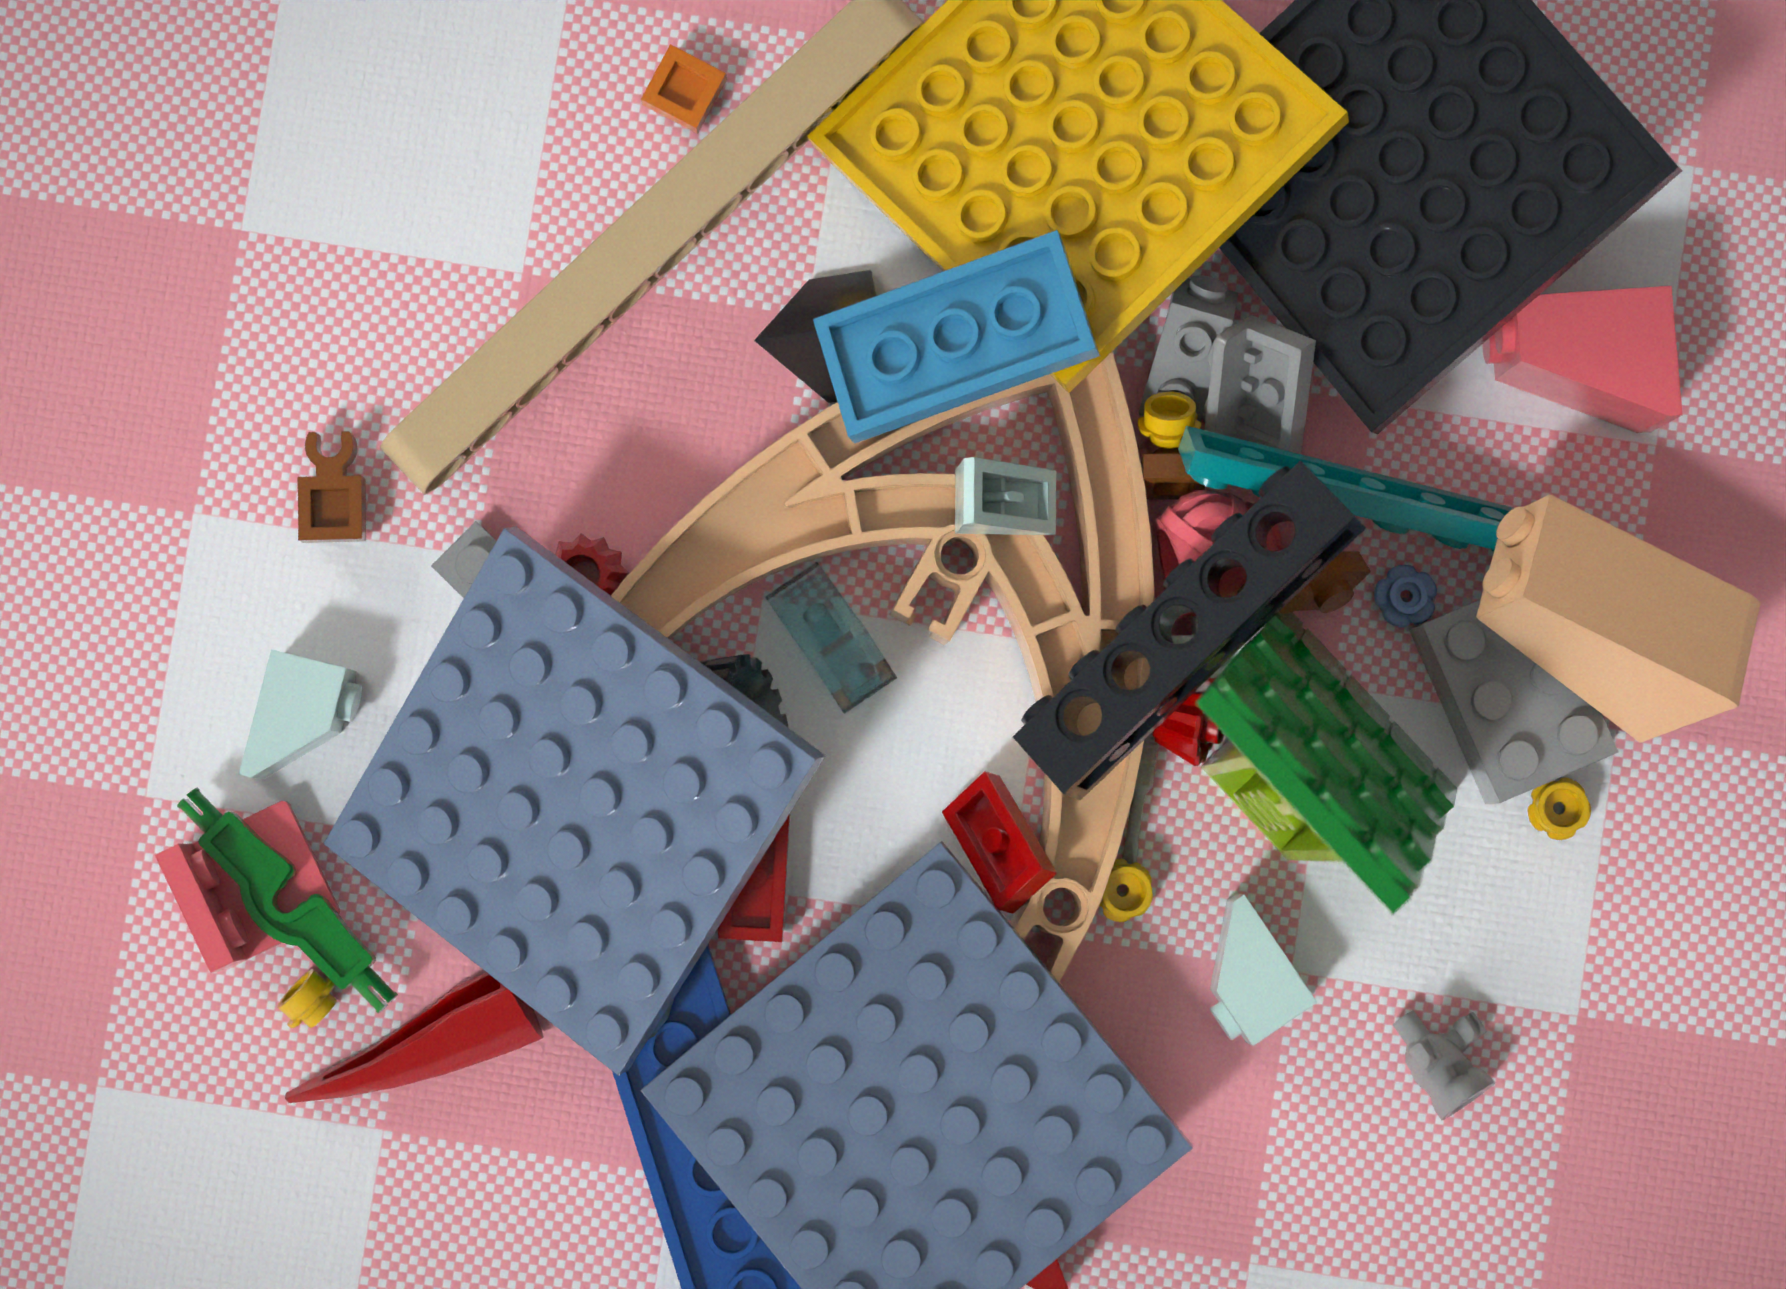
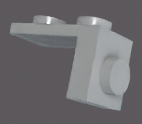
(1195, 317)

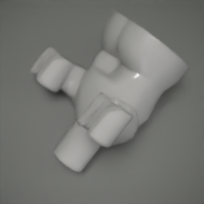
(1440, 1064)

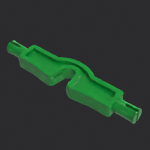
(261, 877)

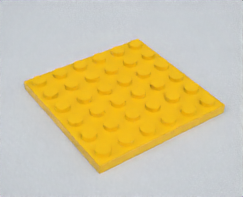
(1092, 118)

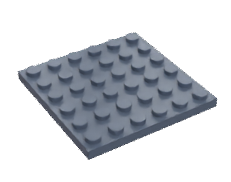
(571, 799)
(917, 1101)

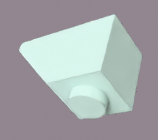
(297, 711)
(1253, 977)

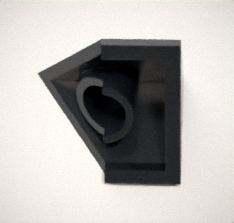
(792, 333)

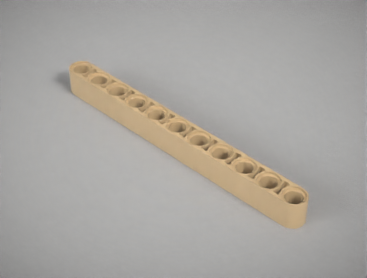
(645, 242)

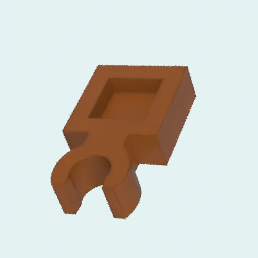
(331, 502)

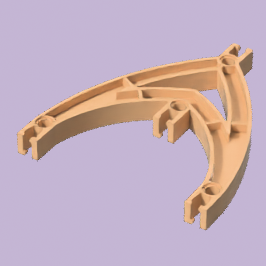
(796, 509)

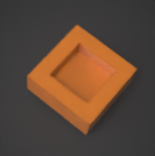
(684, 89)

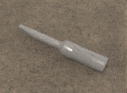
(1143, 784)

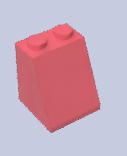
(1596, 354)

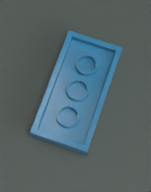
(956, 337)

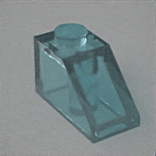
(831, 637)

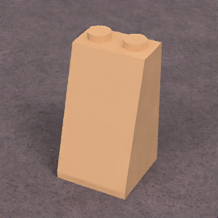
(1618, 618)

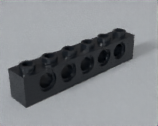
(1224, 626)

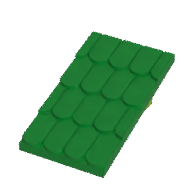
(1324, 763)

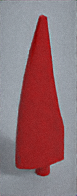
(457, 1031)

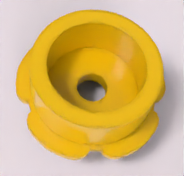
(1167, 417)
(1576, 808)
(1136, 899)
(308, 1000)

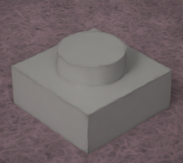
(465, 558)

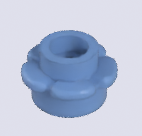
(1388, 597)

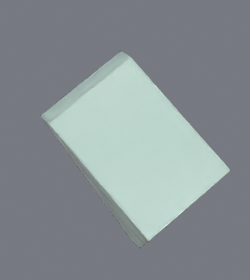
(1004, 498)

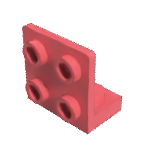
(214, 900)

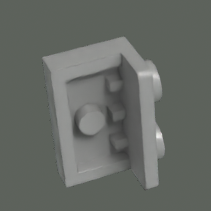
(1260, 384)

